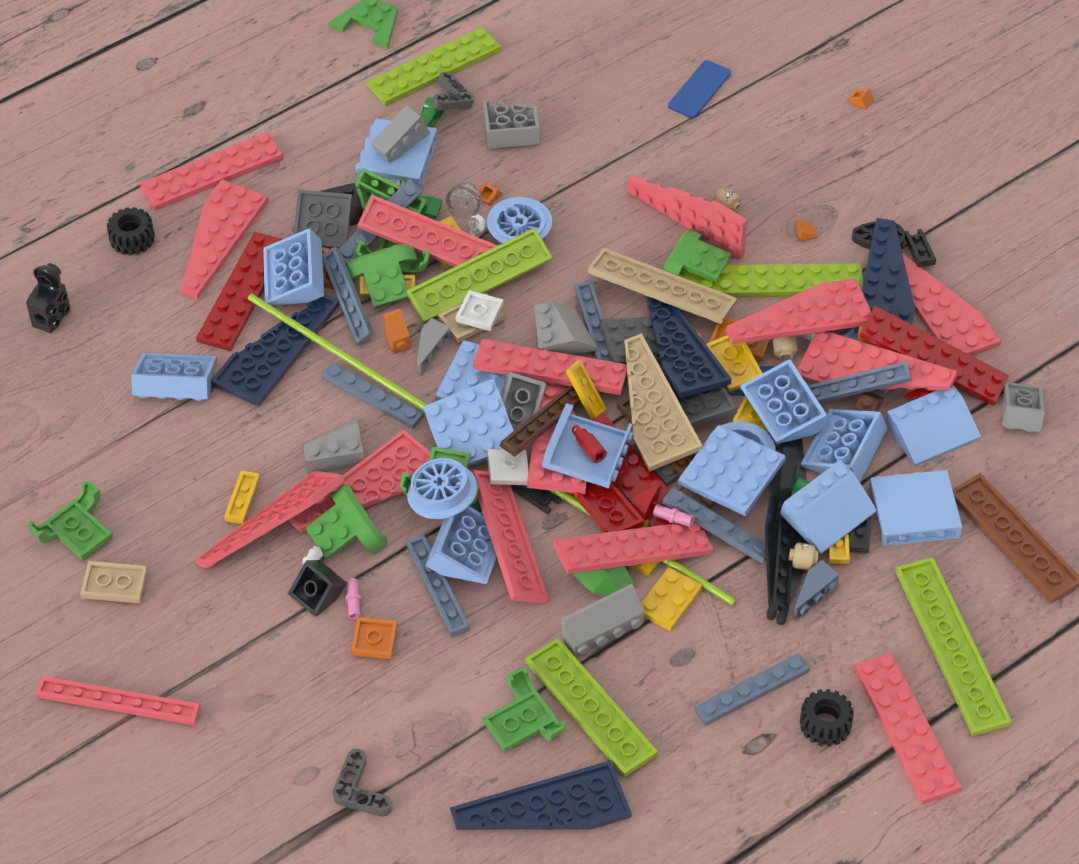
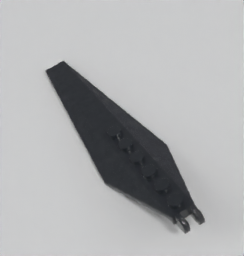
(781, 536)

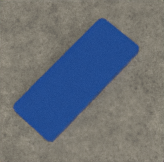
(699, 89)

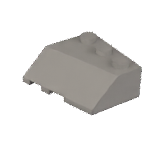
(510, 125)
(561, 329)
(334, 449)

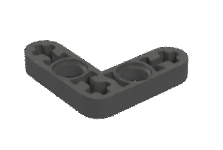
(457, 95)
(353, 792)

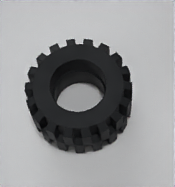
(130, 231)
(826, 703)

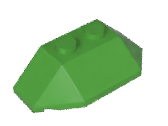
(373, 184)
(605, 581)

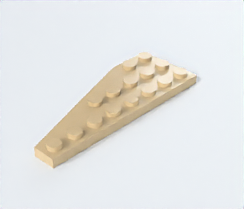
(658, 419)

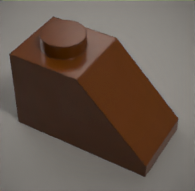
(869, 402)

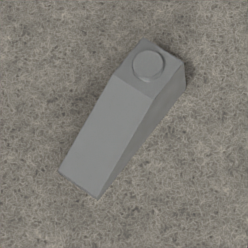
(432, 340)

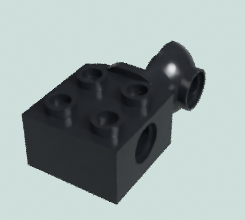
(48, 300)

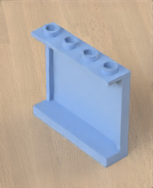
(409, 165)
(568, 458)
(916, 507)

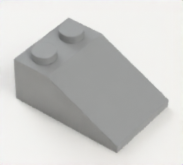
(521, 397)
(1022, 407)

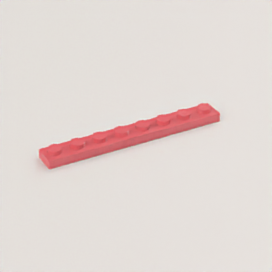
(118, 700)

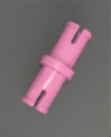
(673, 515)
(353, 598)

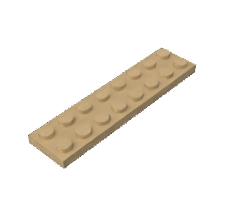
(662, 285)

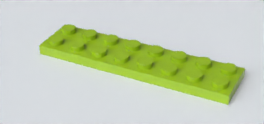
(426, 68)
(479, 274)
(591, 707)

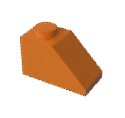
(396, 331)

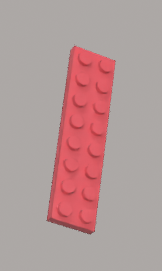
(209, 170)
(421, 232)
(547, 365)
(510, 541)
(632, 547)
(907, 728)

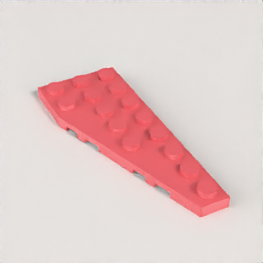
(711, 219)
(221, 226)
(815, 310)
(947, 314)
(838, 356)
(374, 477)
(542, 477)
(295, 500)

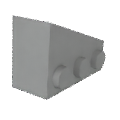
(400, 135)

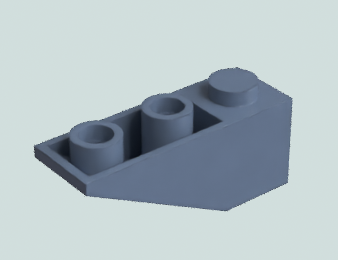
(817, 584)

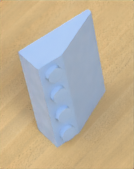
(294, 269)
(173, 376)
(785, 403)
(932, 425)
(849, 438)
(828, 507)
(463, 548)

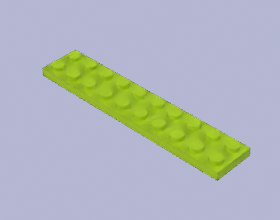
(777, 279)
(953, 647)

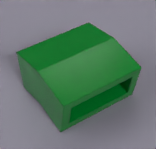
(432, 207)

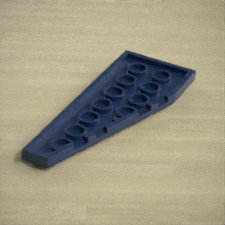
(886, 275)
(682, 352)
(263, 363)
(567, 801)

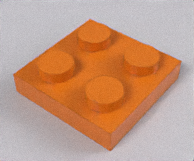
(374, 638)

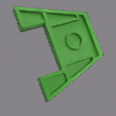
(370, 14)

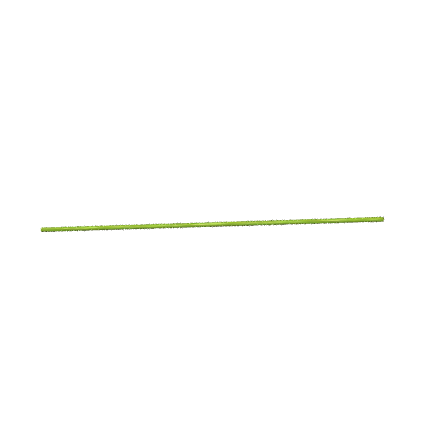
(420, 404)

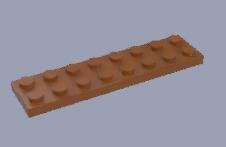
(1016, 538)

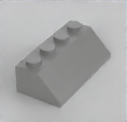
(602, 621)

